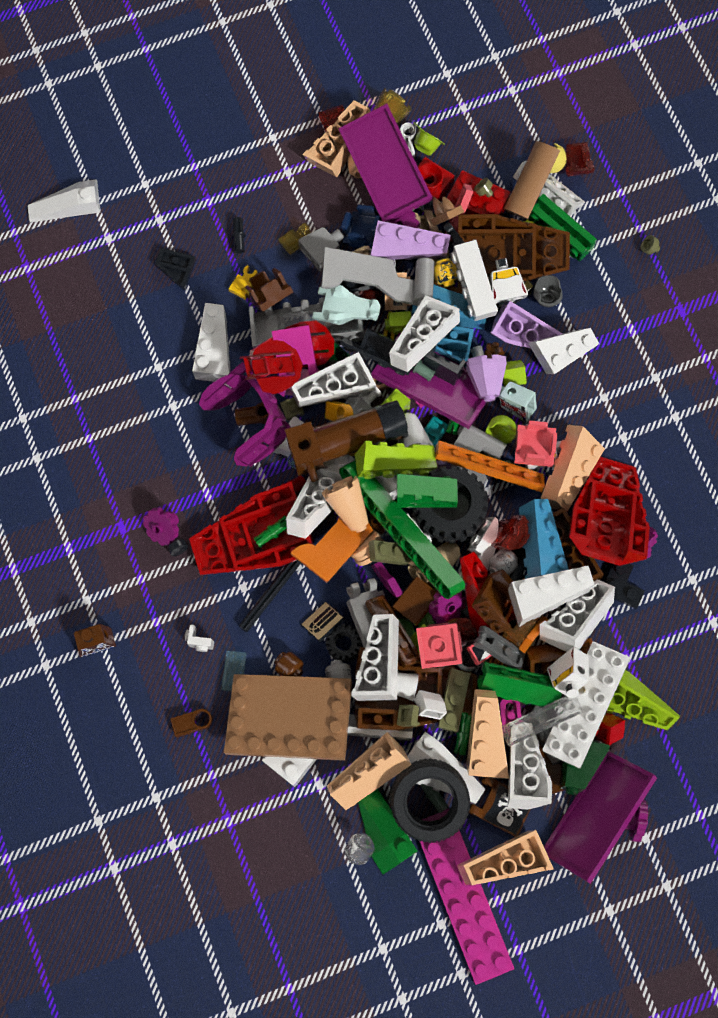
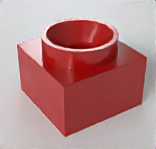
(436, 178)

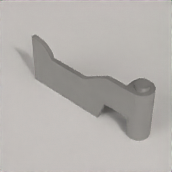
(377, 272)
(476, 441)

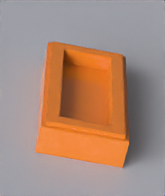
(530, 638)

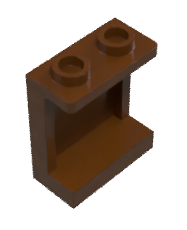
(494, 601)

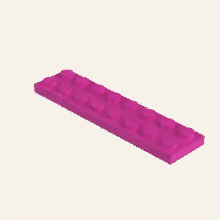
(467, 908)

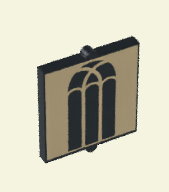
(323, 621)

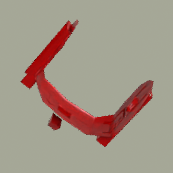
(263, 359)

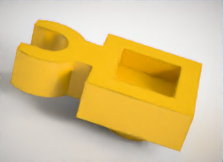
(240, 282)

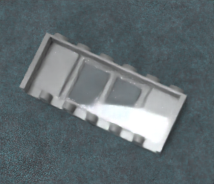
(265, 322)

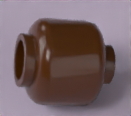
(288, 665)

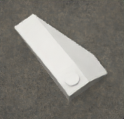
(74, 200)
(431, 748)

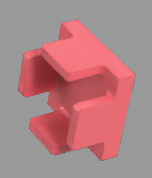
(535, 444)
(439, 645)

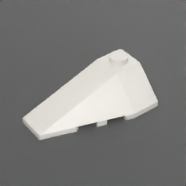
(528, 778)

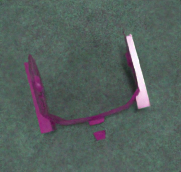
(219, 396)

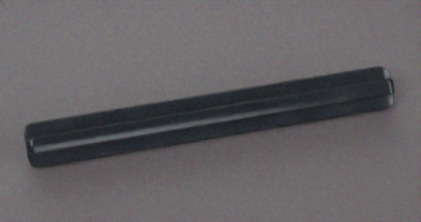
(268, 595)

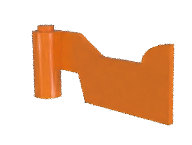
(331, 550)

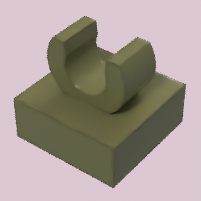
(291, 409)
(408, 716)

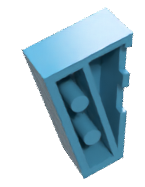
(456, 344)

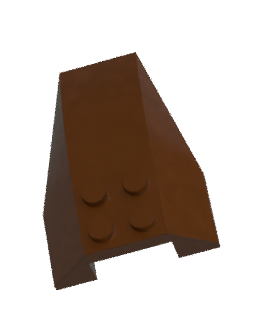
(525, 245)
(384, 713)

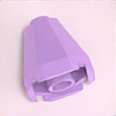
(487, 375)

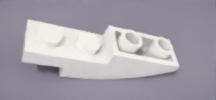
(482, 541)

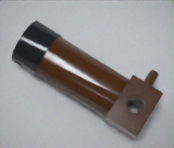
(344, 436)

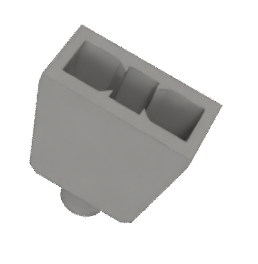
(315, 242)

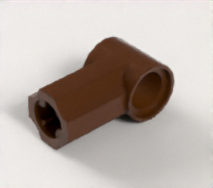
(251, 415)

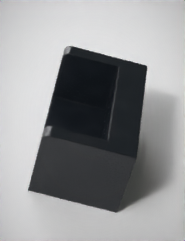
(444, 368)

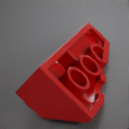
(474, 576)

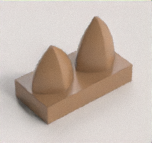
(444, 210)

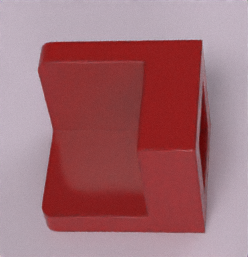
(610, 729)

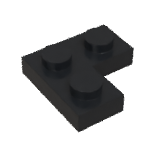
(624, 592)

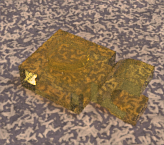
(290, 239)

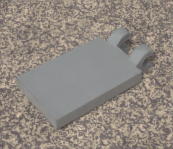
(359, 612)

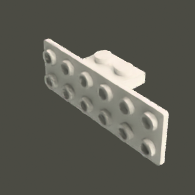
(573, 737)

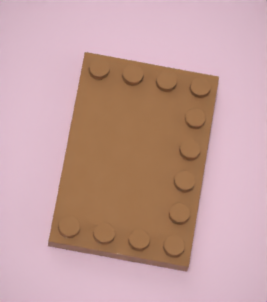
(288, 717)

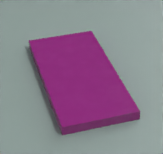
(385, 164)
(455, 402)
(598, 816)

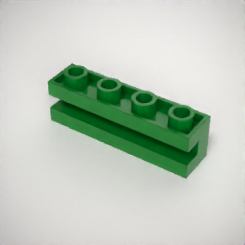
(548, 214)
(518, 685)

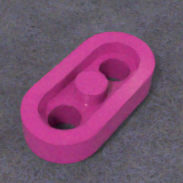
(509, 715)

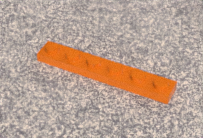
(489, 466)

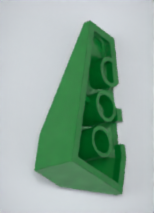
(390, 842)

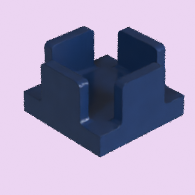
(360, 226)

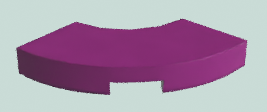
(387, 580)

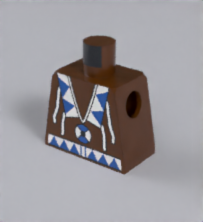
(93, 639)

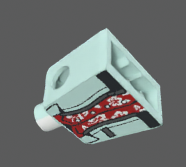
(518, 401)

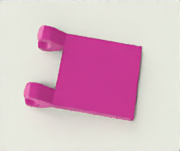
(301, 340)

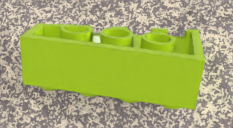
(394, 460)

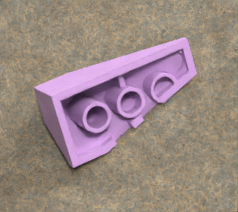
(520, 327)

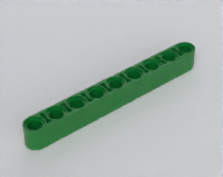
(407, 534)

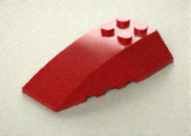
(610, 515)
(230, 541)

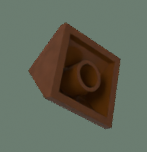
(414, 601)

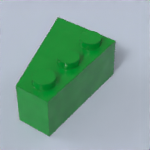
(426, 491)

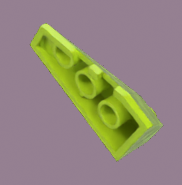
(639, 702)

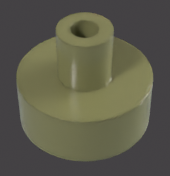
(484, 187)
(650, 245)

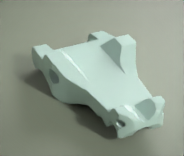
(343, 306)

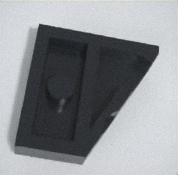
(176, 266)

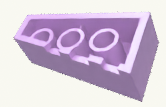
(408, 243)

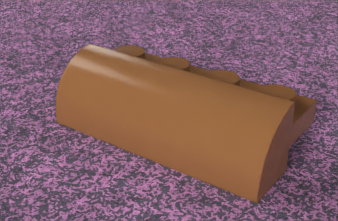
(532, 180)

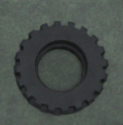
(467, 525)

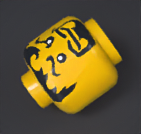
(445, 272)

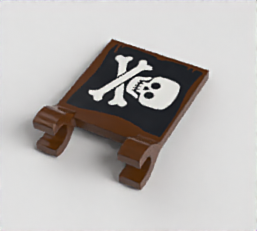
(496, 809)

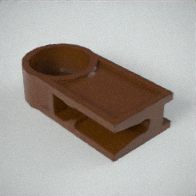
(186, 724)

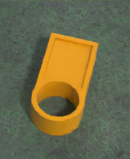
(337, 410)

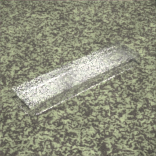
(541, 720)

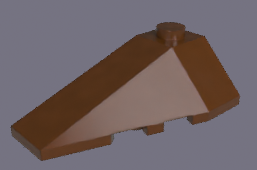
(540, 657)

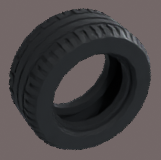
(430, 830)

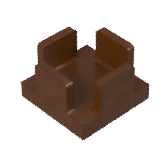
(267, 291)

